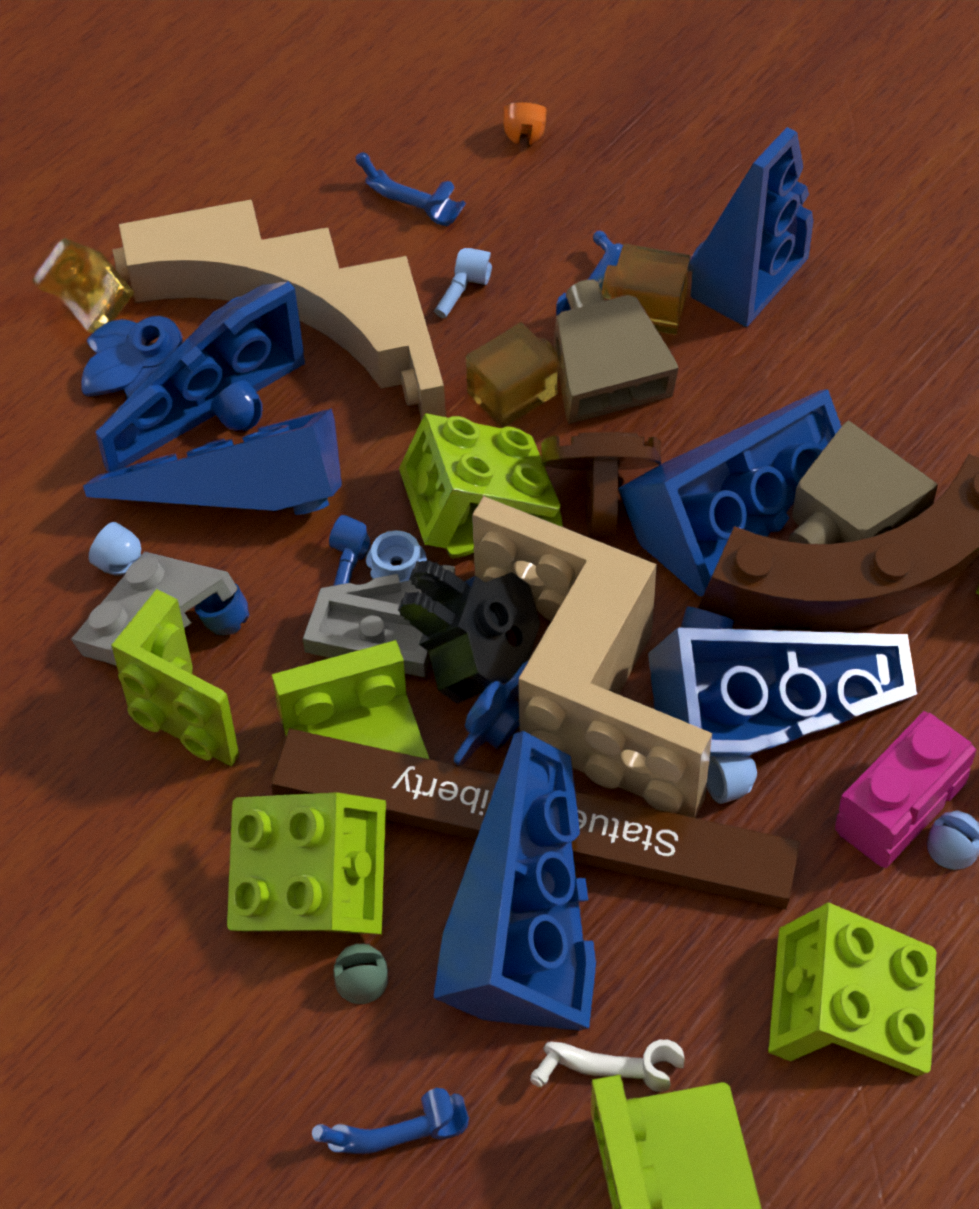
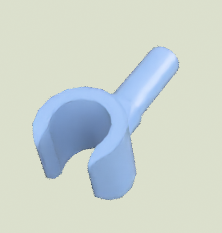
(470, 266)

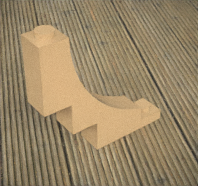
(361, 307)

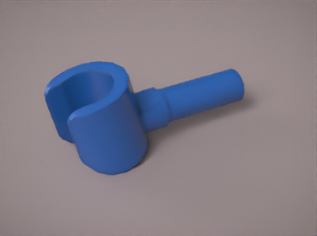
(352, 539)

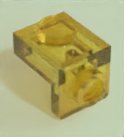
(84, 283)

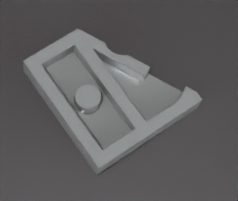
(177, 578)
(364, 616)

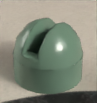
(363, 982)

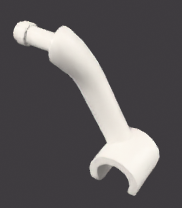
(608, 1065)

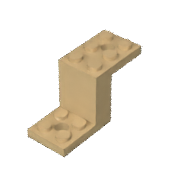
(574, 678)

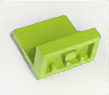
(461, 463)
(161, 687)
(352, 700)
(307, 863)
(853, 988)
(672, 1148)

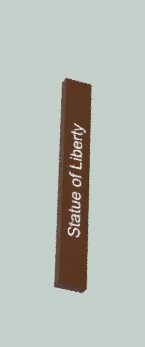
(611, 834)

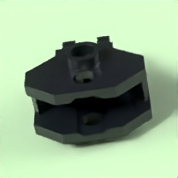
(468, 627)

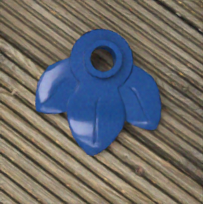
(124, 356)
(492, 717)

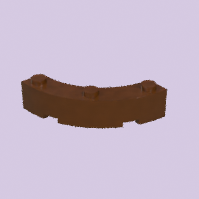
(849, 582)

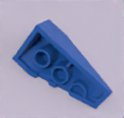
(758, 236)
(246, 339)
(272, 470)
(737, 480)
(775, 684)
(516, 921)

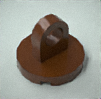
(601, 457)

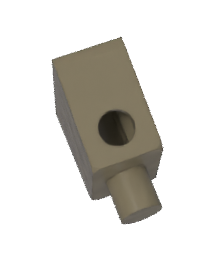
(609, 354)
(857, 491)

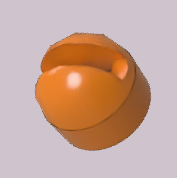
(524, 120)

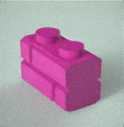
(904, 789)

